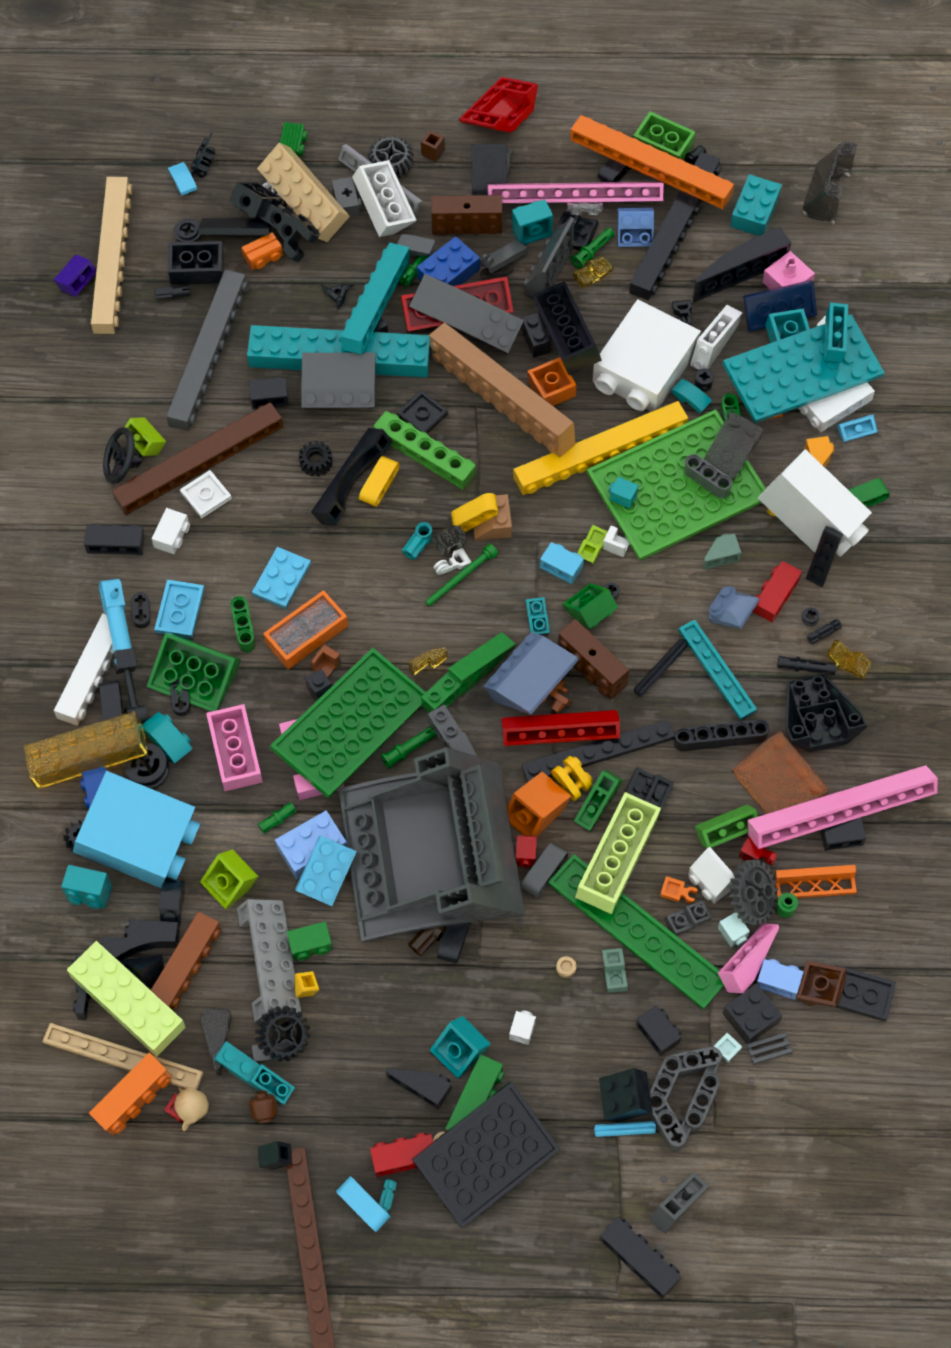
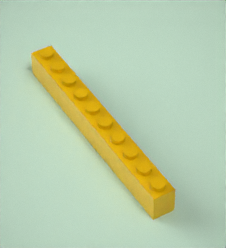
(598, 448)

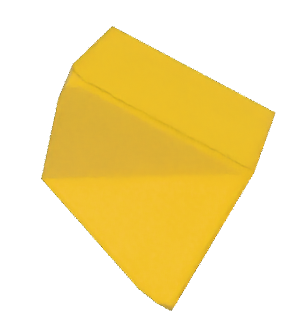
(305, 984)

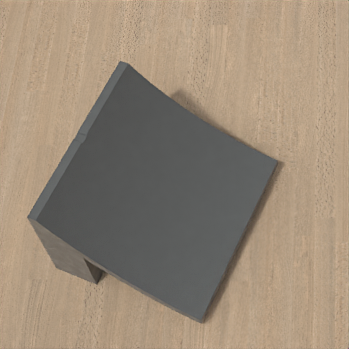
(431, 846)

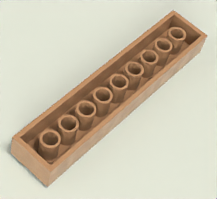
(502, 390)

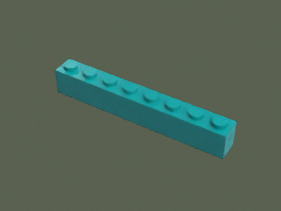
(375, 298)

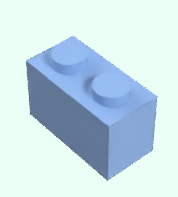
(779, 978)

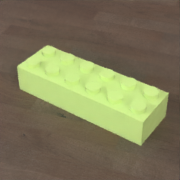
(618, 853)
(126, 998)

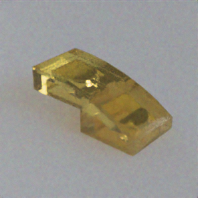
(594, 272)
(433, 658)

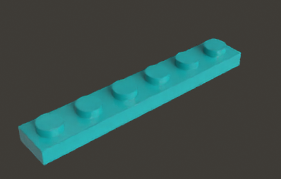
(717, 670)

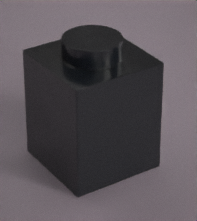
(274, 1155)

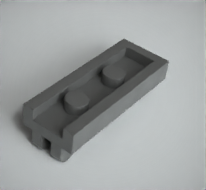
(503, 256)

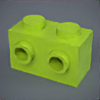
(146, 437)

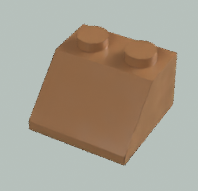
(498, 526)

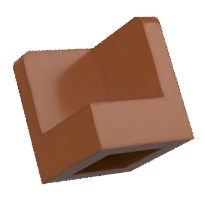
(326, 659)

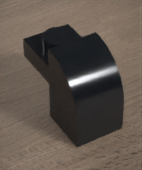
(171, 900)

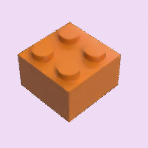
(552, 382)

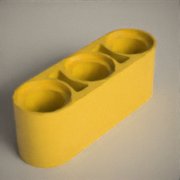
(379, 481)
(475, 512)

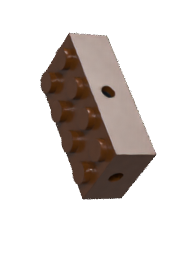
(466, 214)
(595, 660)

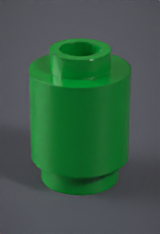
(787, 905)

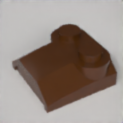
(821, 984)

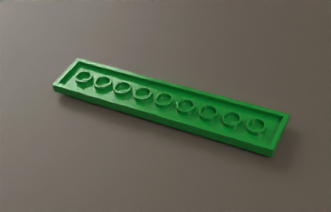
(645, 938)

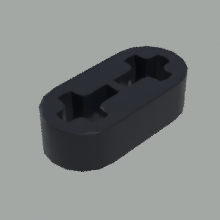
(136, 610)
(175, 701)

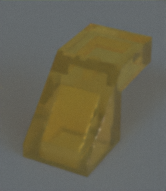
(852, 662)

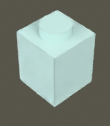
(734, 930)

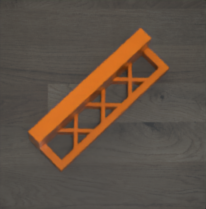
(818, 874)

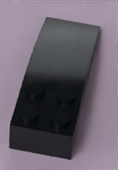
(742, 263)

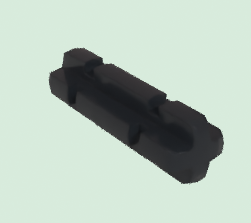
(824, 631)

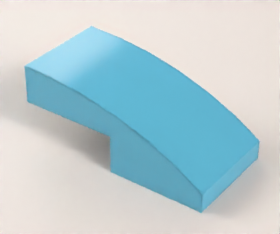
(182, 178)

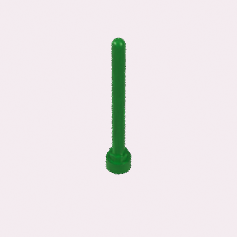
(489, 552)

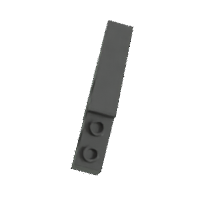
(448, 731)

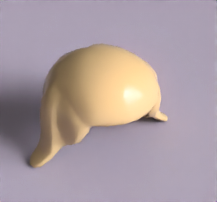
(191, 1106)

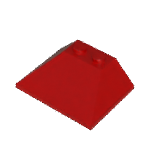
(503, 105)

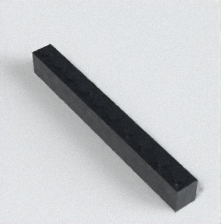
(669, 236)

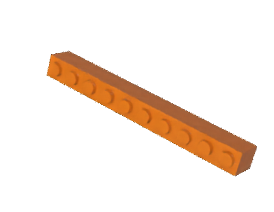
(652, 162)

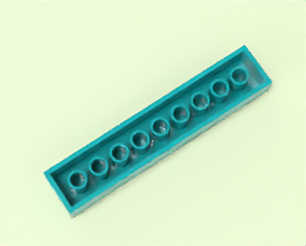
(283, 349)

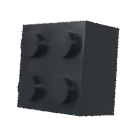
(752, 1014)
(625, 1095)

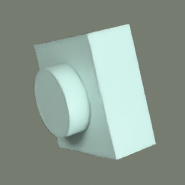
(728, 1046)

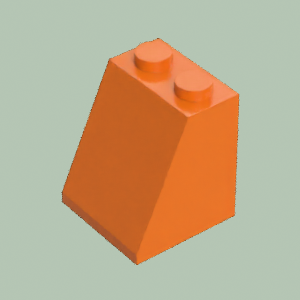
(536, 805)

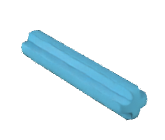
(630, 1128)

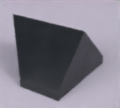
(145, 969)

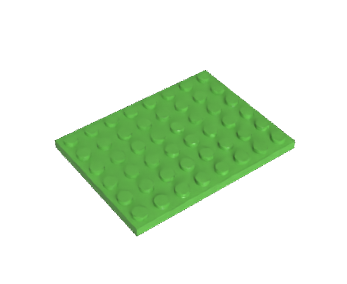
(668, 501)

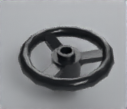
(123, 457)

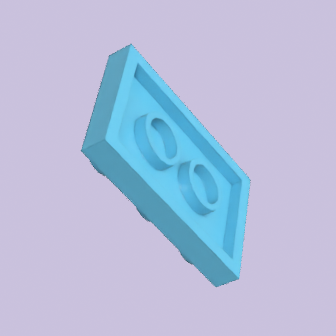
(281, 578)
(179, 608)
(325, 870)

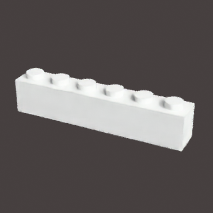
(86, 675)

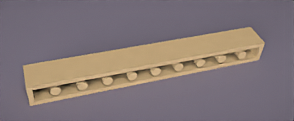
(110, 255)

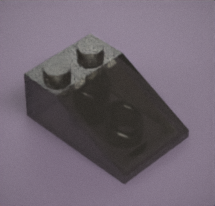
(734, 445)

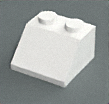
(711, 876)

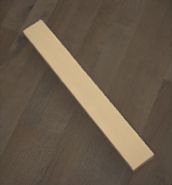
(115, 1054)

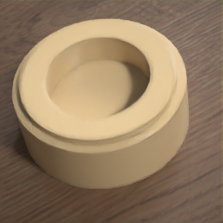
(566, 967)

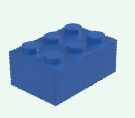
(451, 263)

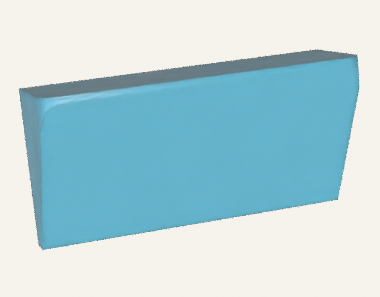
(857, 428)

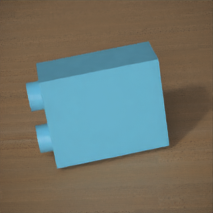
(136, 830)

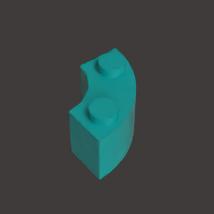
(167, 737)

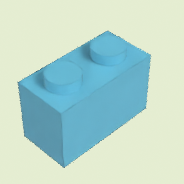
(561, 562)

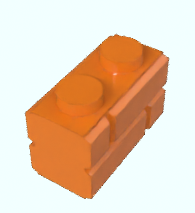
(262, 251)

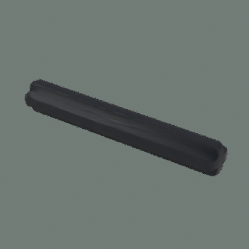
(660, 667)

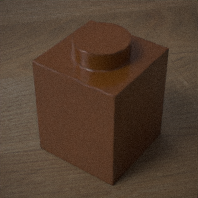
(432, 145)

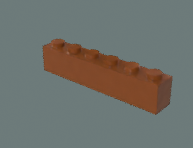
(186, 960)

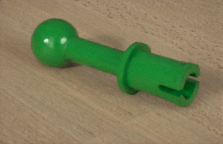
(411, 270)

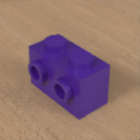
(75, 275)

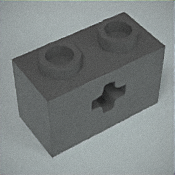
(345, 194)

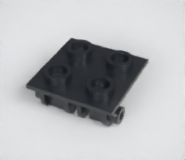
(203, 159)

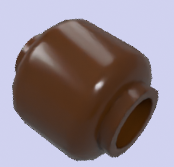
(263, 1107)

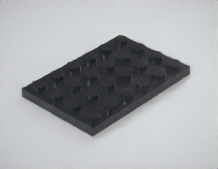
(485, 1154)

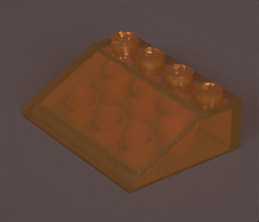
(779, 776)

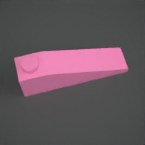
(745, 964)

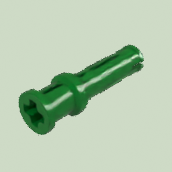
(587, 252)
(401, 751)

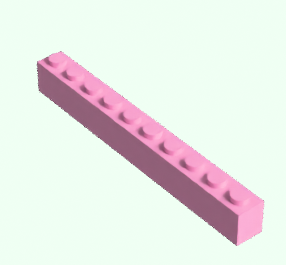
(578, 192)
(842, 806)

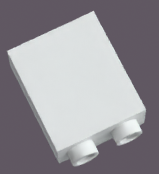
(645, 357)
(810, 499)

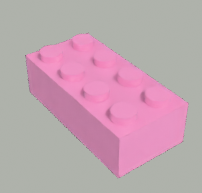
(234, 747)

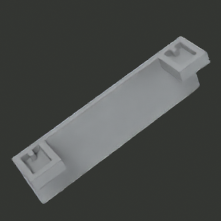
(271, 955)

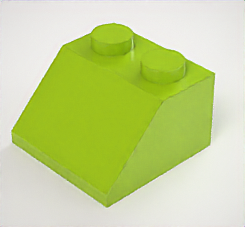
(228, 878)

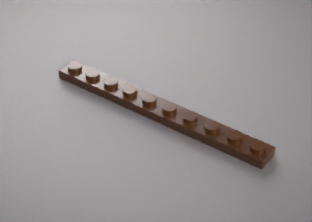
(309, 1251)

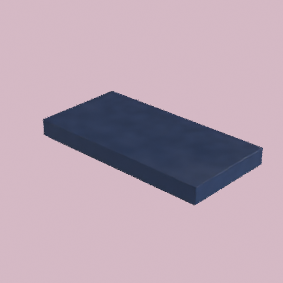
(780, 299)

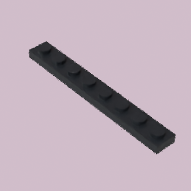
(603, 749)

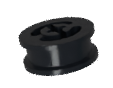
(141, 774)

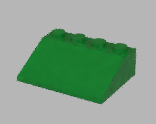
(201, 667)

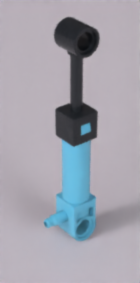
(124, 654)

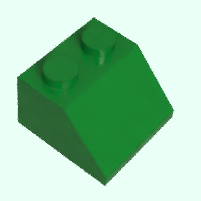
(590, 605)

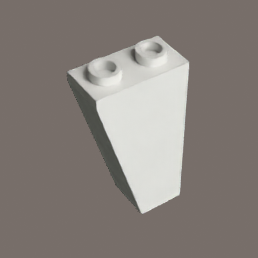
(715, 338)
(838, 406)

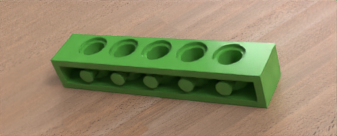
(429, 458)

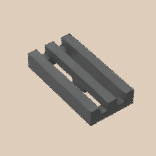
(787, 1051)

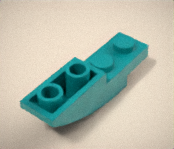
(252, 1073)

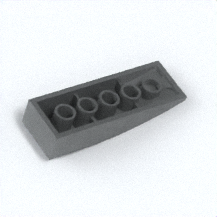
(466, 313)

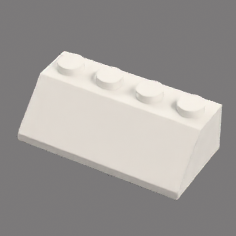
(383, 198)

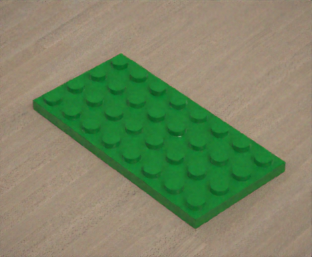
(349, 723)

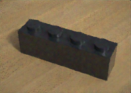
(640, 1258)

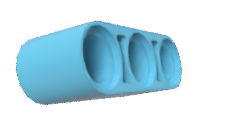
(363, 1204)

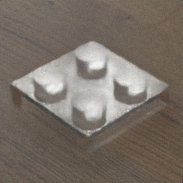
(592, 208)

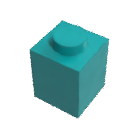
(623, 492)

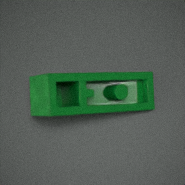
(598, 799)

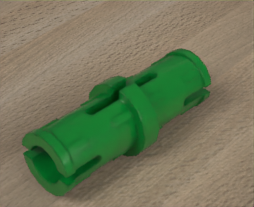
(277, 818)

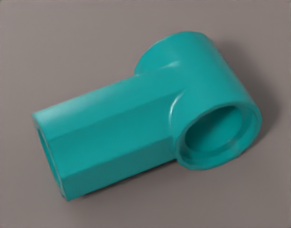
(418, 542)

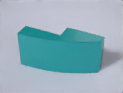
(694, 396)
(537, 616)

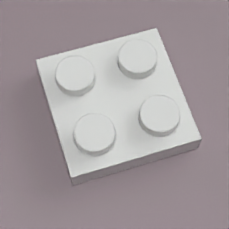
(205, 494)

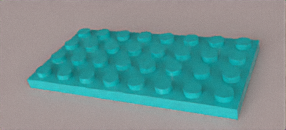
(795, 373)

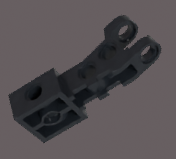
(265, 204)

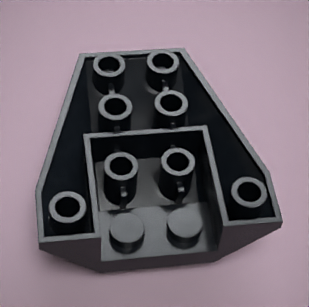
(820, 714)

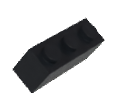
(114, 539)

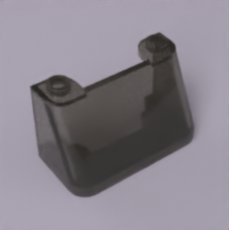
(823, 195)

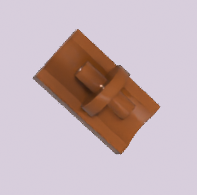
(560, 701)

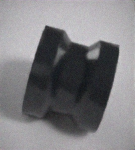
(702, 384)

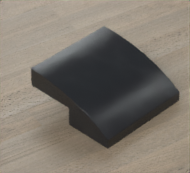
(583, 229)
(649, 787)

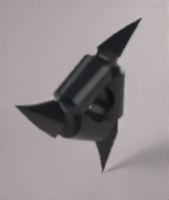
(339, 299)

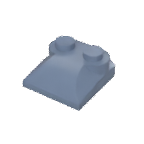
(732, 607)

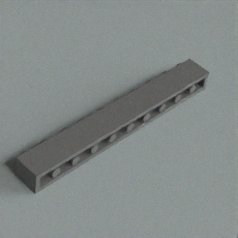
(207, 350)

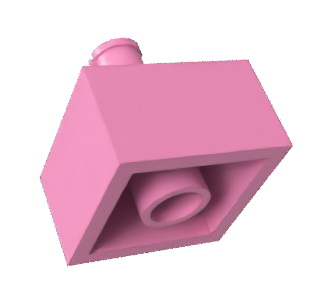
(787, 271)

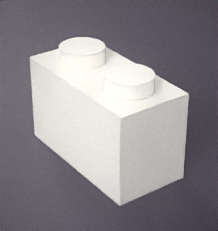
(170, 531)

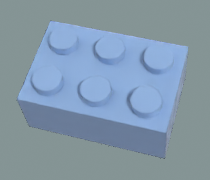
(298, 843)

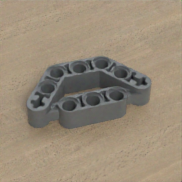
(694, 1110)

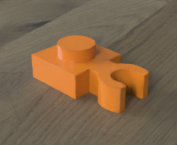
(674, 890)

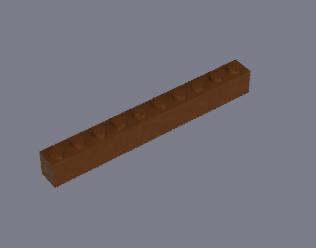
(197, 458)

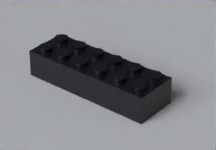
(567, 328)

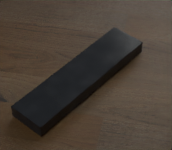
(824, 556)

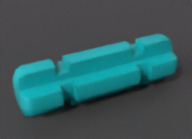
(387, 1195)

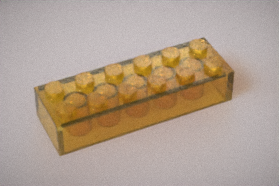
(85, 749)

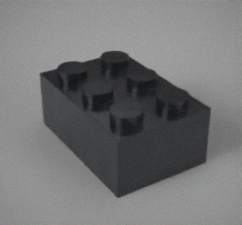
(195, 262)

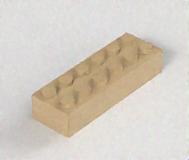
(303, 191)

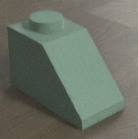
(723, 552)

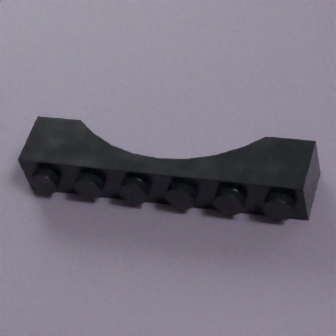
(333, 501)

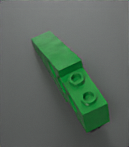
(467, 673)

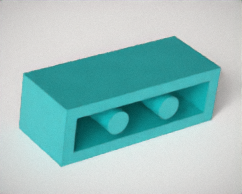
(836, 332)

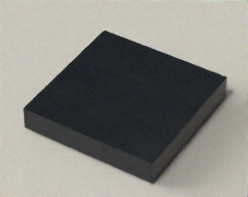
(422, 412)

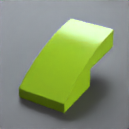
(592, 544)

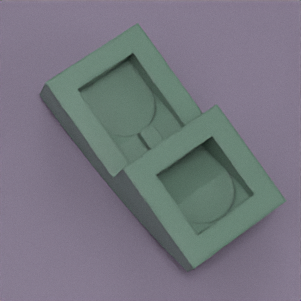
(614, 970)

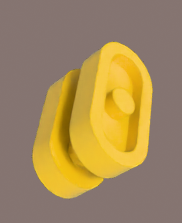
(573, 767)

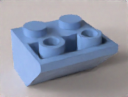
(635, 227)

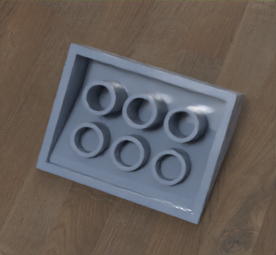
(530, 674)

